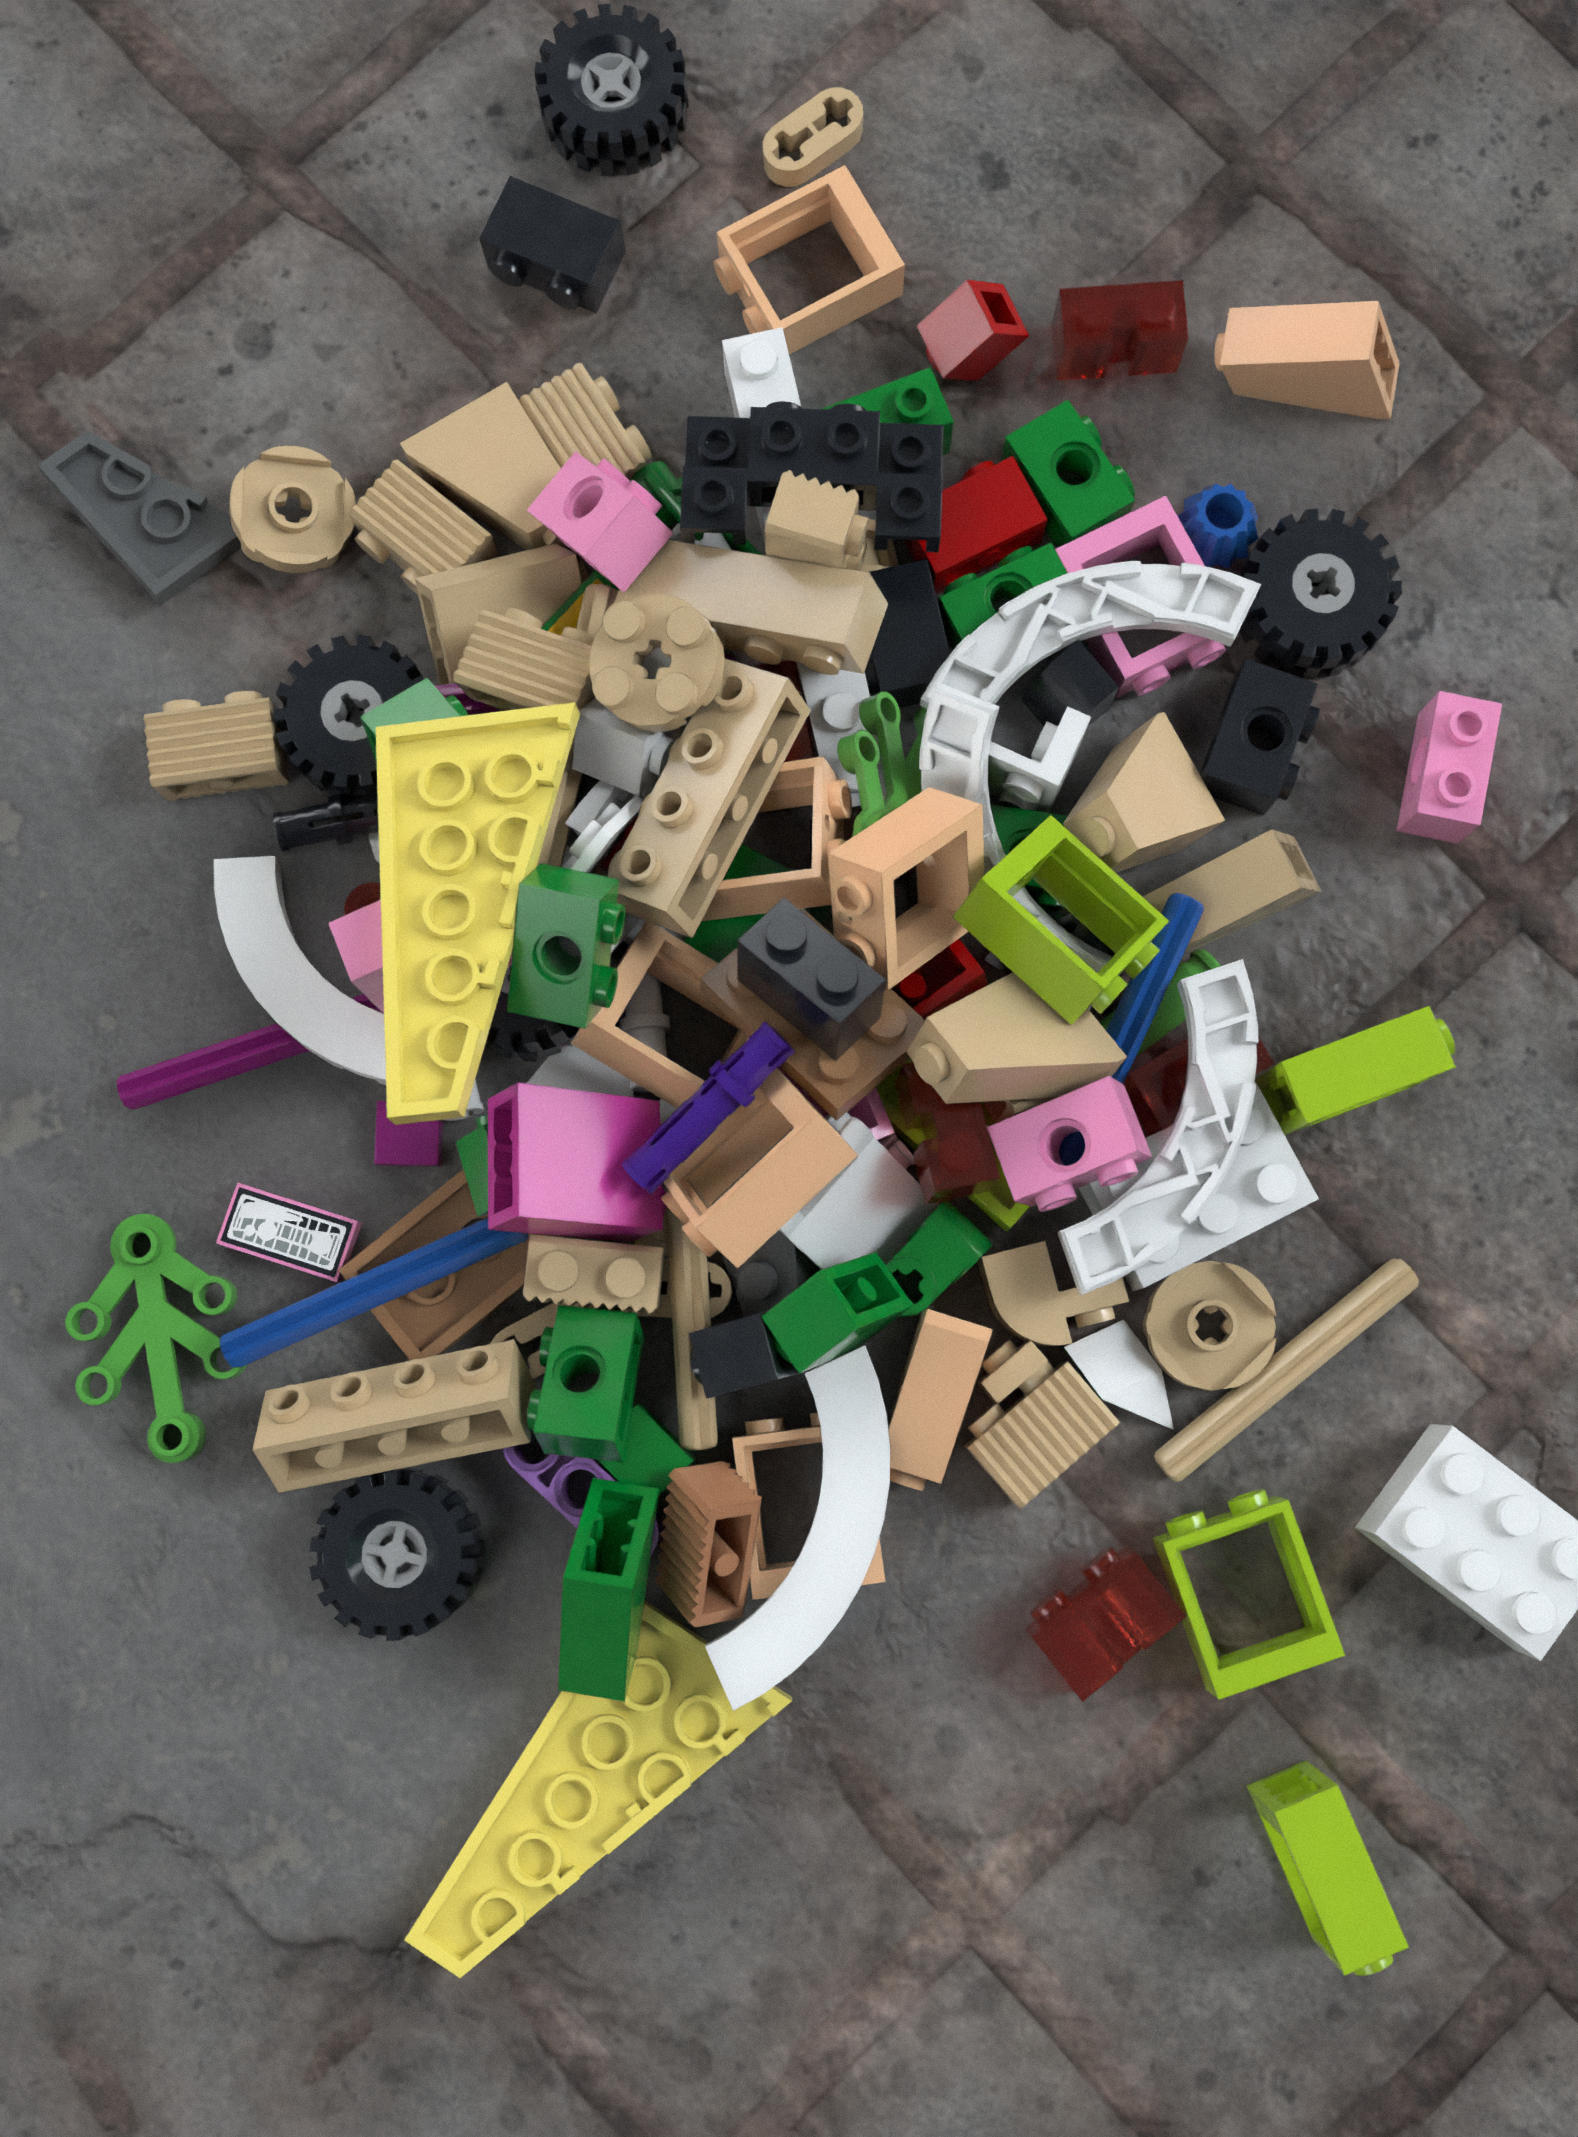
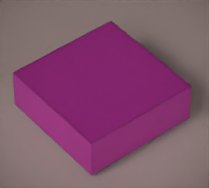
(408, 1143)

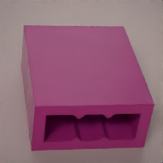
(561, 1167)

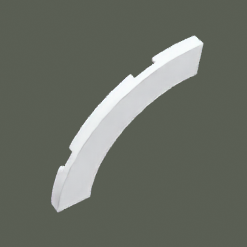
(1089, 605)
(956, 762)
(282, 977)
(1201, 1141)
(839, 1543)

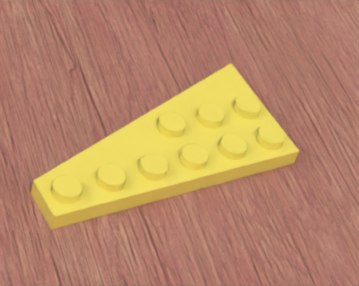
(457, 835)
(585, 1789)

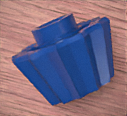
(1220, 524)

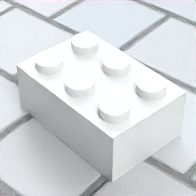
(1256, 1191)
(1480, 1539)

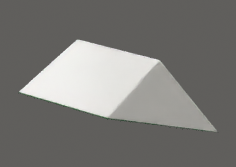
(1123, 1372)

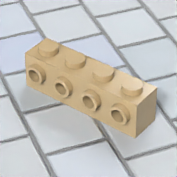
(772, 604)
(707, 798)
(395, 1416)

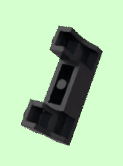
(888, 465)

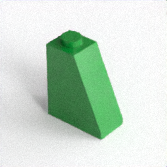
(606, 1589)

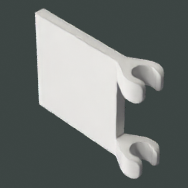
(863, 1209)

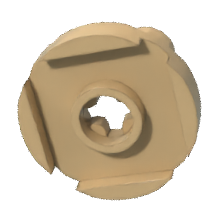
(267, 535)
(630, 634)
(1247, 1325)

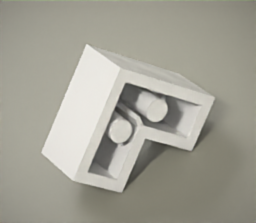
(619, 752)

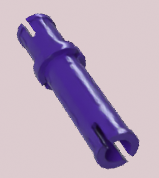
(716, 1099)

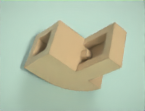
(1027, 1298)

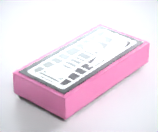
(288, 1232)

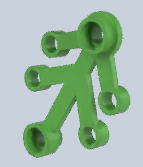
(861, 754)
(154, 1327)

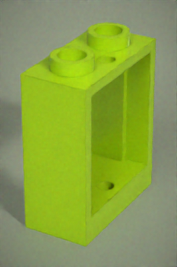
(1089, 893)
(1357, 1070)
(1271, 1658)
(1328, 1869)

